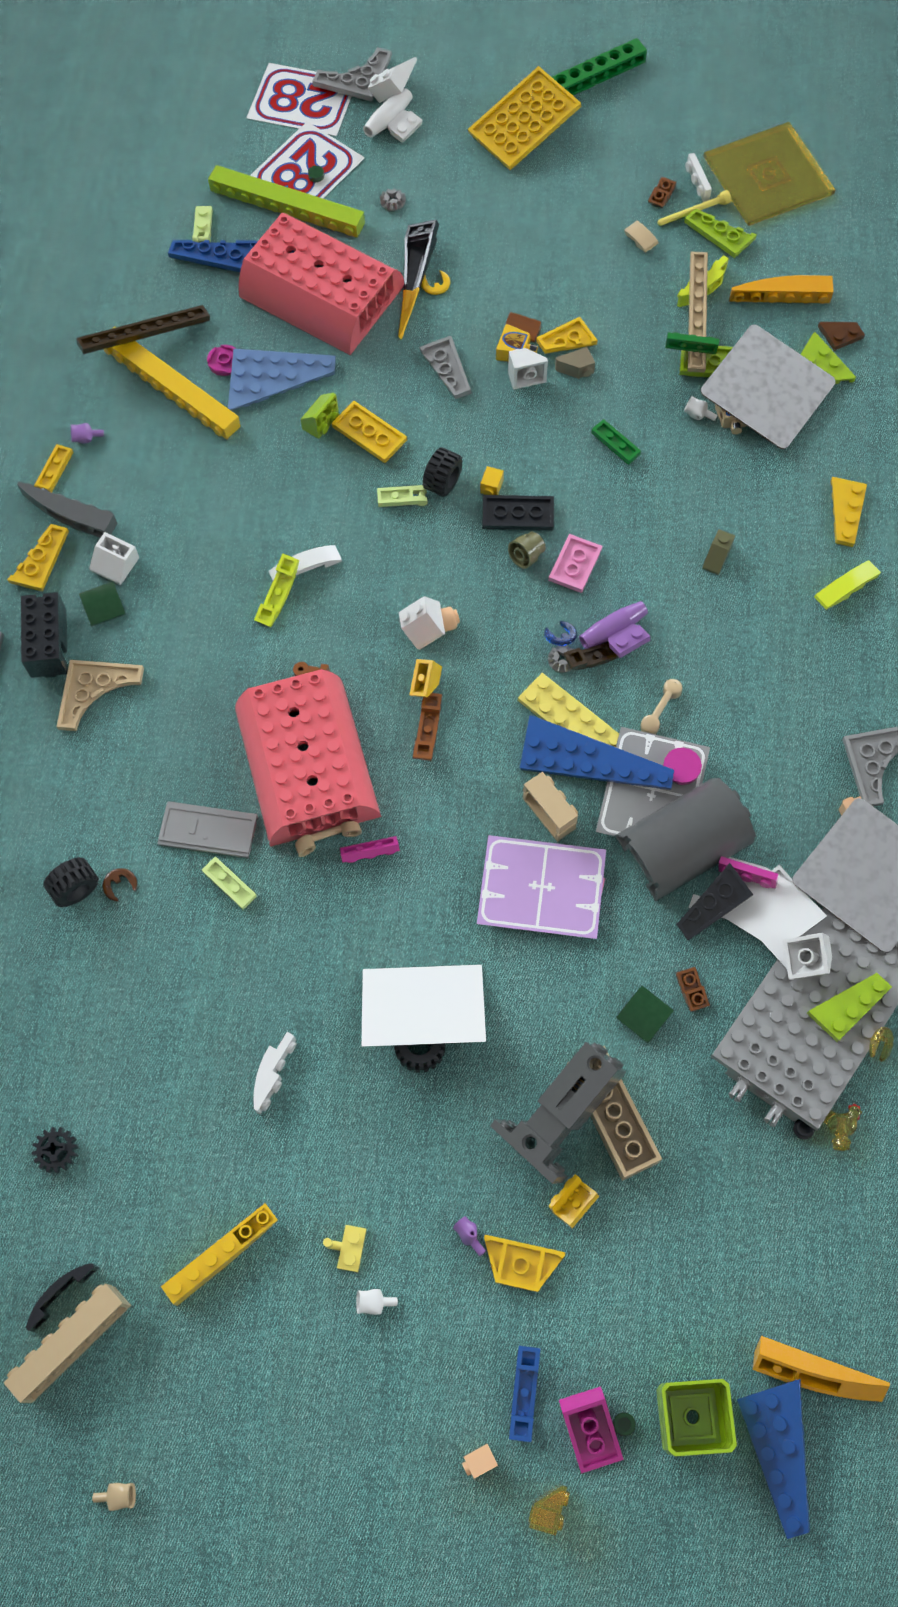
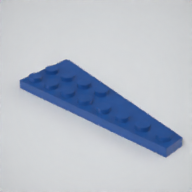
(219, 255)
(568, 753)

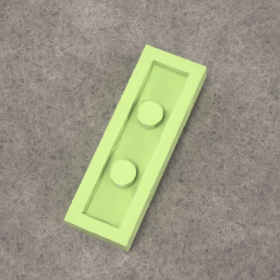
(229, 883)

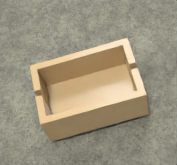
(550, 806)

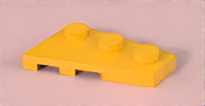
(566, 337)

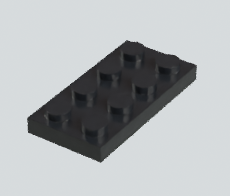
(518, 512)

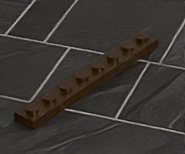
(142, 329)

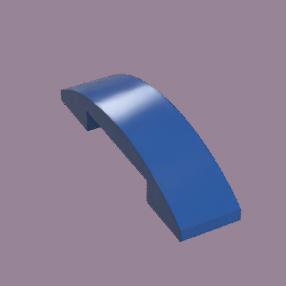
(524, 1393)

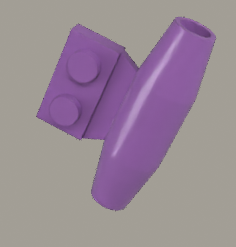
(619, 630)

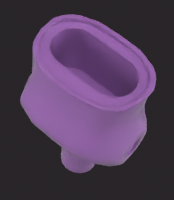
(83, 433)
(468, 1234)

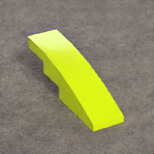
(847, 584)

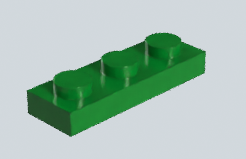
(692, 343)
(616, 441)

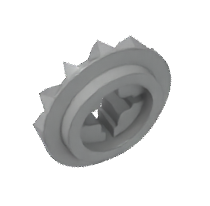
(393, 204)
(553, 657)

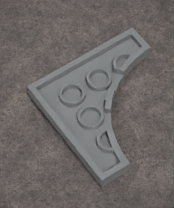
(357, 79)
(868, 758)

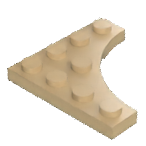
(88, 682)

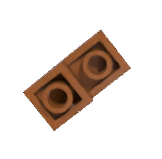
(662, 192)
(692, 989)

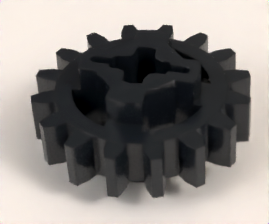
(46, 1151)

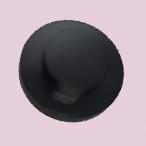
(802, 1130)

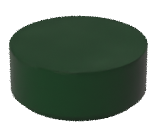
(316, 173)
(624, 1424)

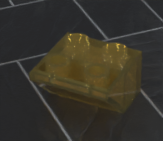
(547, 1510)

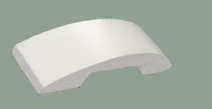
(314, 558)

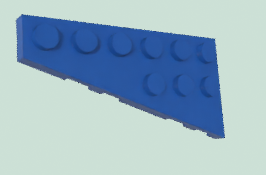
(778, 1439)

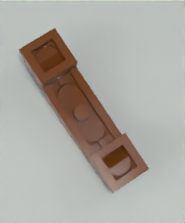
(428, 727)

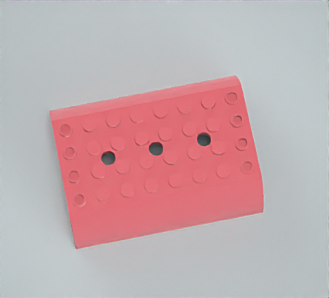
(317, 297)
(282, 771)

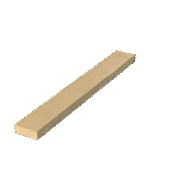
(697, 307)

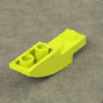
(714, 280)

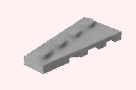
(446, 363)

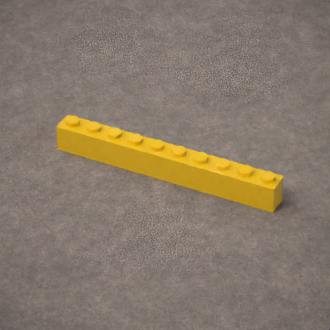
(176, 387)

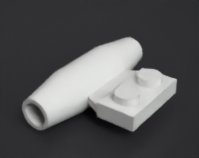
(395, 117)

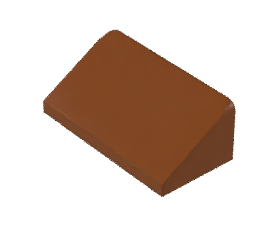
(525, 323)

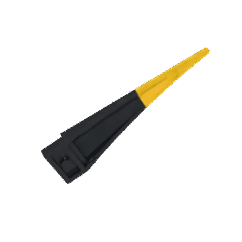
(419, 246)

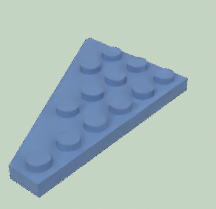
(266, 373)

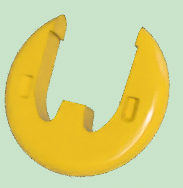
(437, 289)

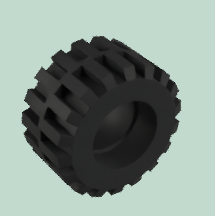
(442, 472)
(71, 882)
(420, 1062)

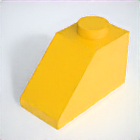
(425, 678)

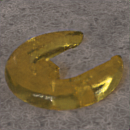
(882, 1034)

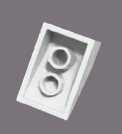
(391, 81)

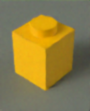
(491, 481)

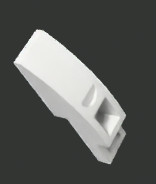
(267, 1079)

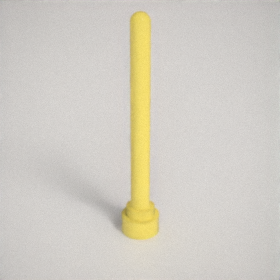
(723, 198)

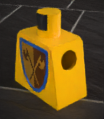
(512, 339)

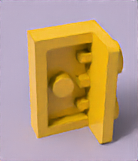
(573, 1201)

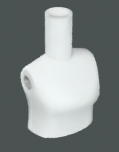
(698, 409)
(373, 1301)

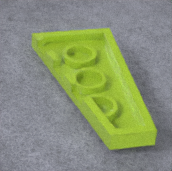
(720, 233)
(848, 1007)

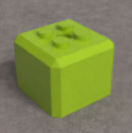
(715, 1424)

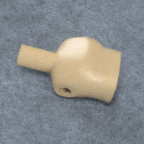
(117, 1496)

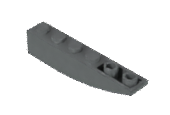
(70, 512)

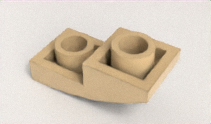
(642, 236)

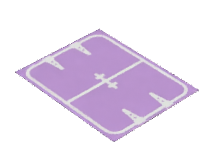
(542, 887)

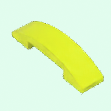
(278, 591)

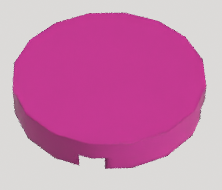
(220, 360)
(685, 764)

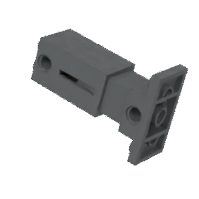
(563, 1108)

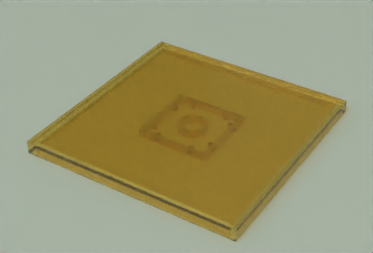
(769, 173)

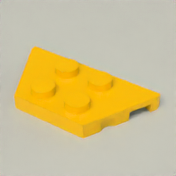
(521, 1263)

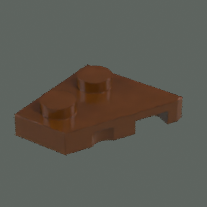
(841, 333)

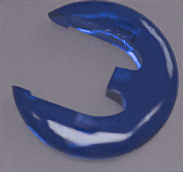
(565, 638)

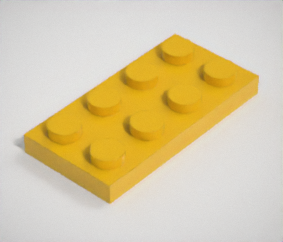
(369, 431)

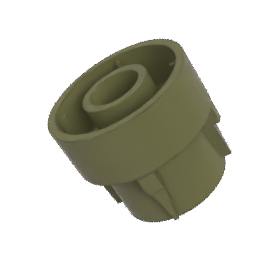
(526, 549)

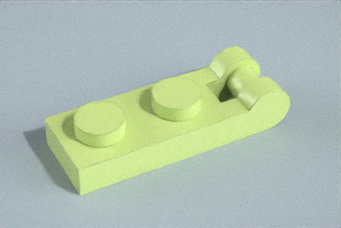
(202, 223)
(402, 496)

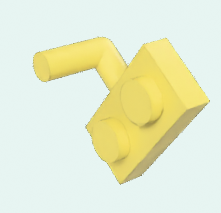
(350, 1248)

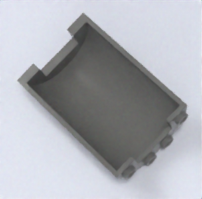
(688, 836)

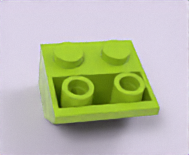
(320, 415)

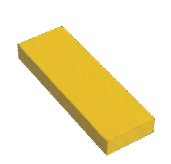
(54, 468)

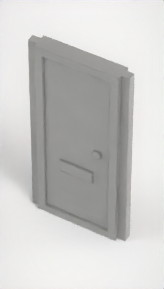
(207, 829)

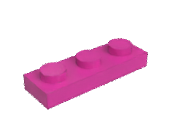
(369, 849)
(751, 873)

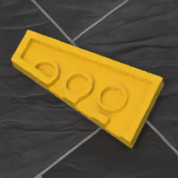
(847, 508)
(40, 561)

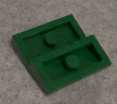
(102, 603)
(645, 1014)

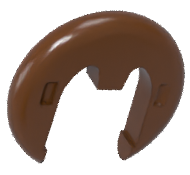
(115, 875)

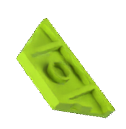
(822, 356)

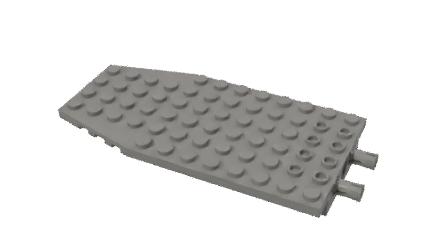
(784, 1052)

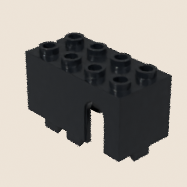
(43, 635)

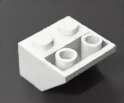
(113, 558)

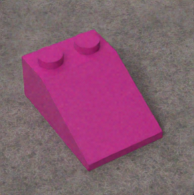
(591, 1429)

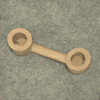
(671, 690)
(306, 844)

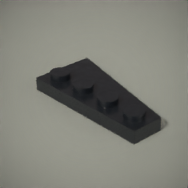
(718, 900)

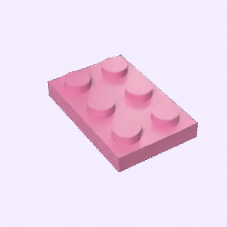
(575, 563)

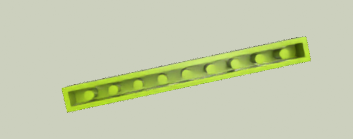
(286, 200)

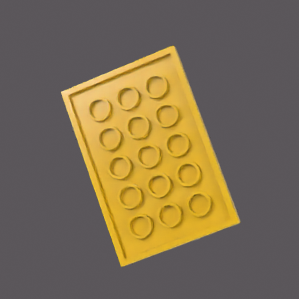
(524, 118)

